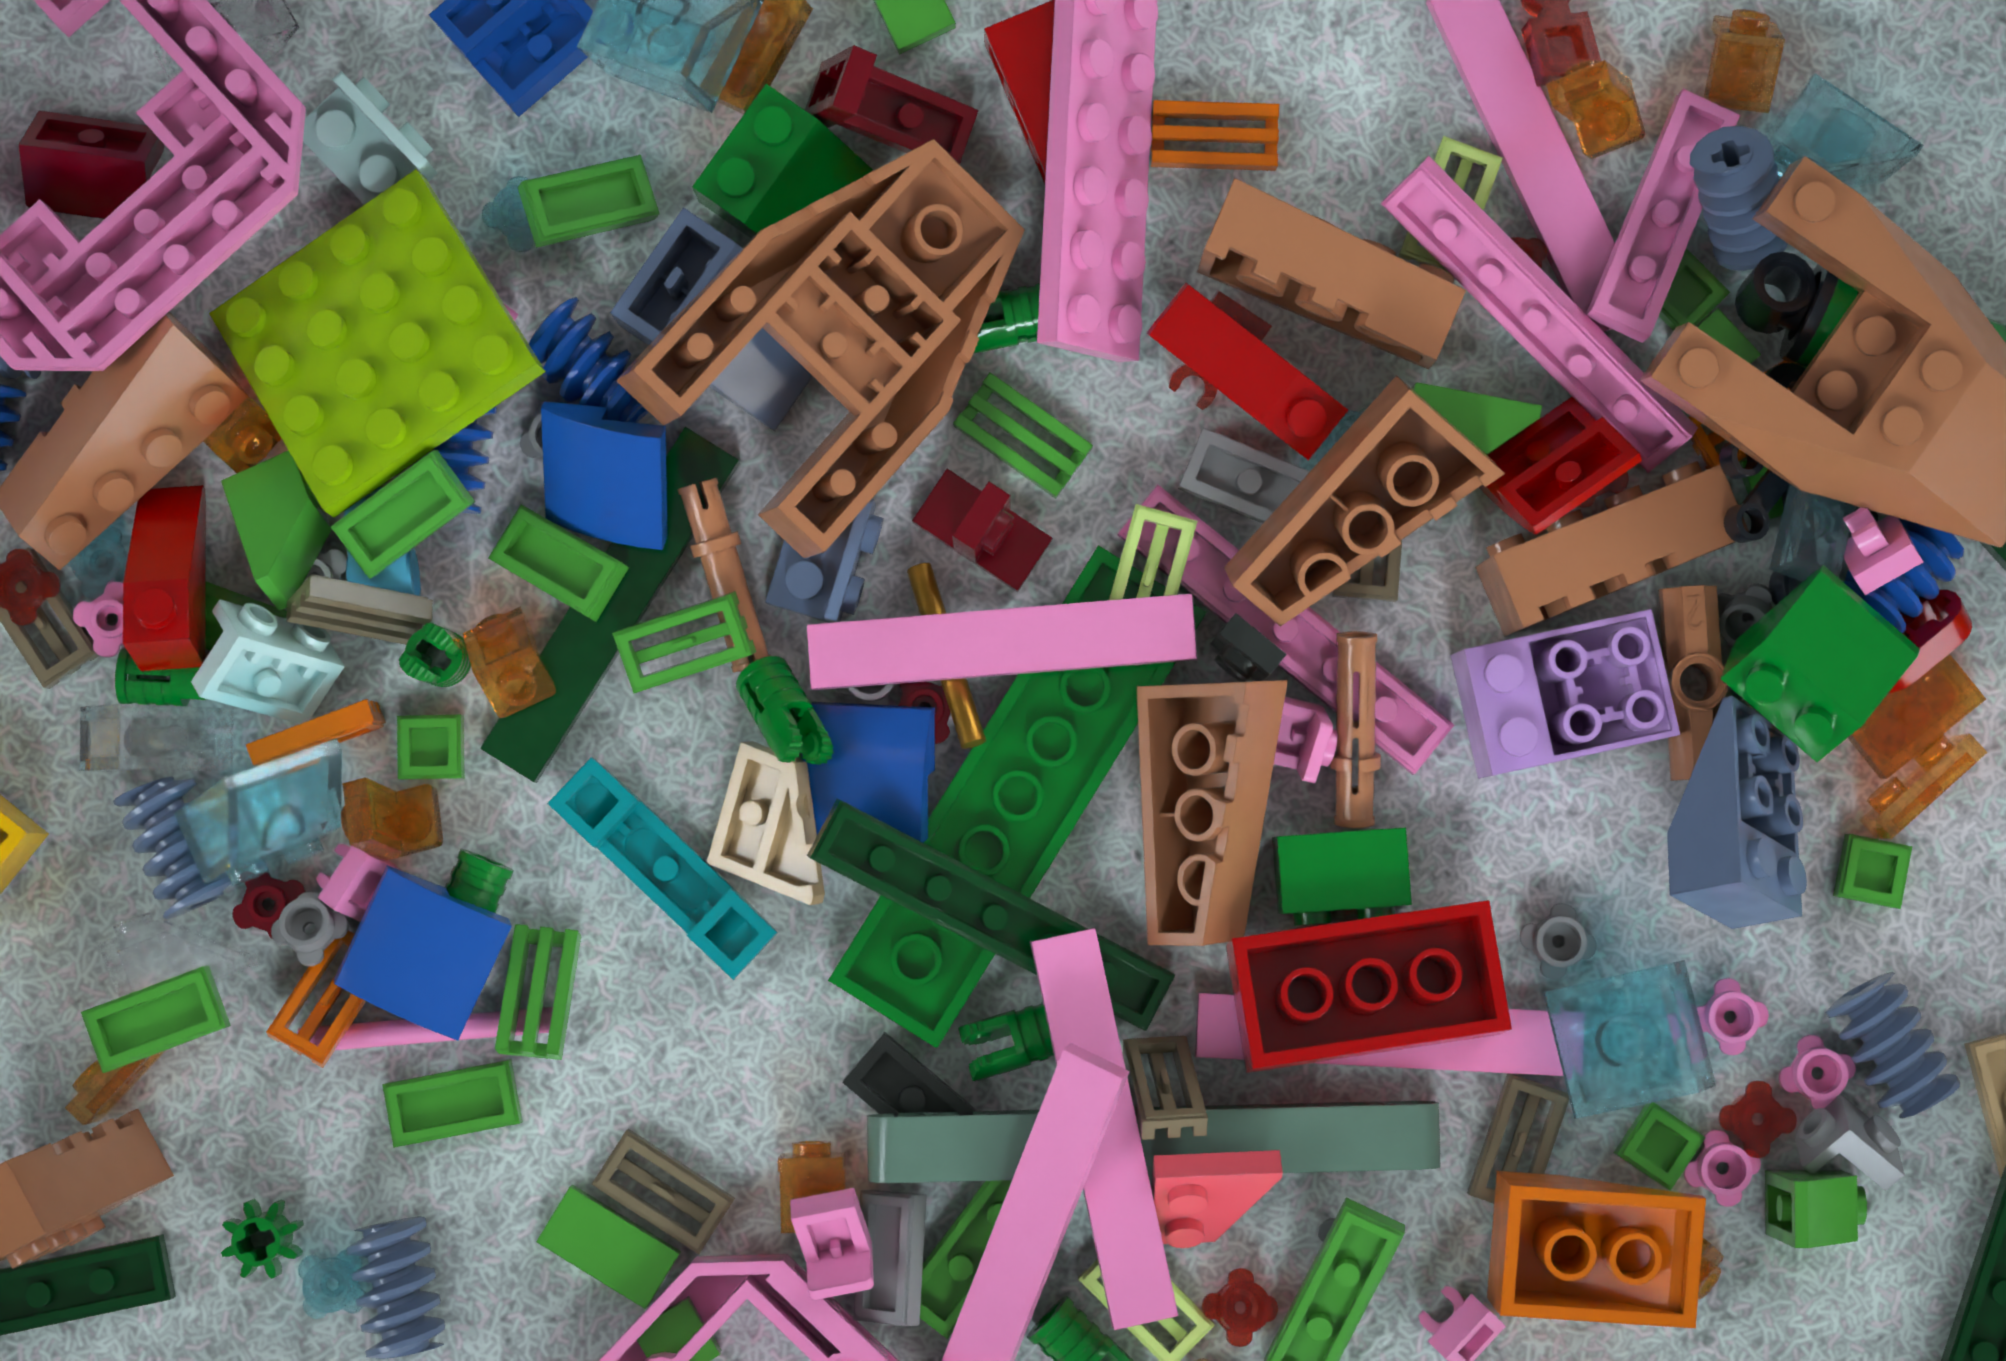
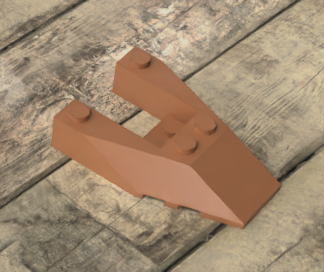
(874, 301)
(1898, 399)

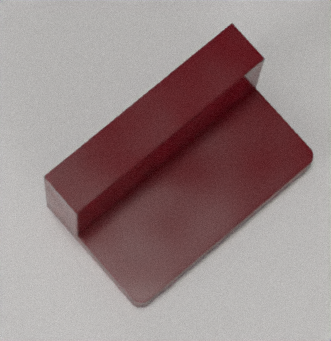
(85, 162)

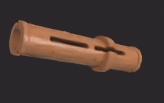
(720, 559)
(1355, 803)

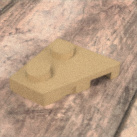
(769, 825)

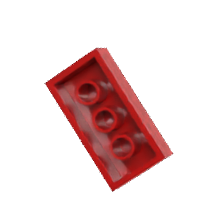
(1368, 986)

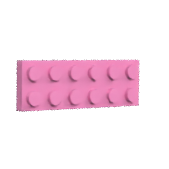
(1097, 177)

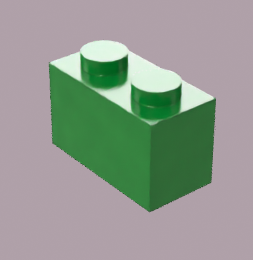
(1341, 873)

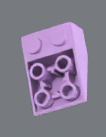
(1565, 693)

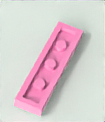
(1657, 222)

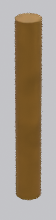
(956, 690)

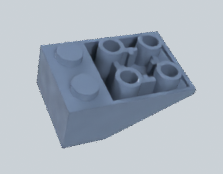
(690, 254)
(1740, 824)

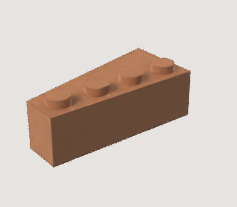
(1330, 275)
(117, 440)
(1359, 502)
(1609, 549)
(1204, 803)
(64, 1188)

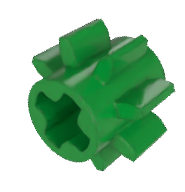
(257, 1256)

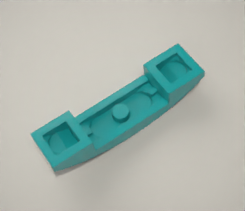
(663, 867)

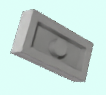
(1239, 476)

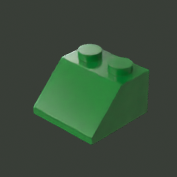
(775, 165)
(1818, 663)

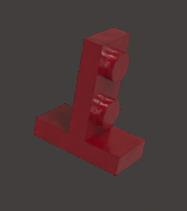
(886, 106)
(982, 528)

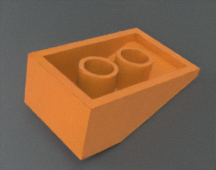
(1594, 1251)

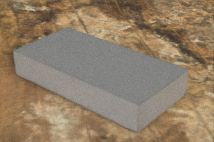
(897, 1239)

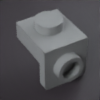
(1862, 1140)

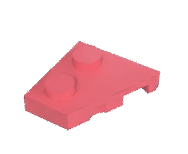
(1208, 1192)

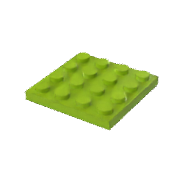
(376, 343)

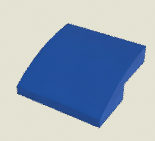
(517, 43)
(604, 475)
(876, 763)
(422, 953)

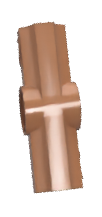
(1691, 639)

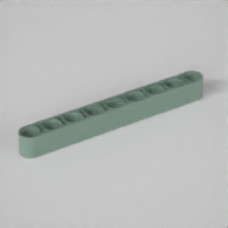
(1307, 1134)

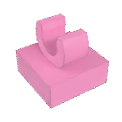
(1878, 549)
(352, 881)
(1465, 1331)

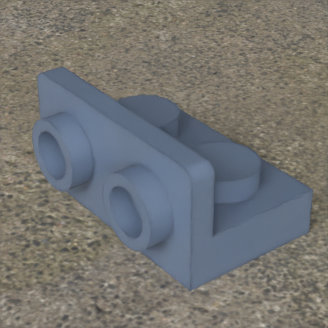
(826, 582)

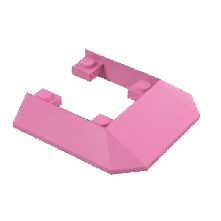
(231, 172)

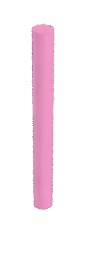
(405, 1032)

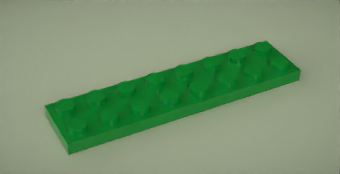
(1004, 818)

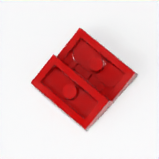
(1557, 465)

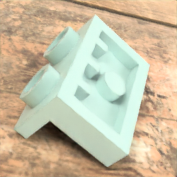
(361, 142)
(267, 664)

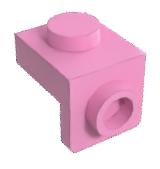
(1305, 738)
(833, 1243)

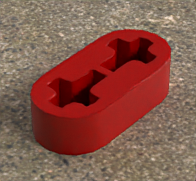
(1934, 637)

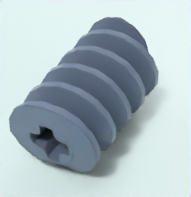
(1733, 179)
(155, 812)
(1894, 1046)
(397, 1288)

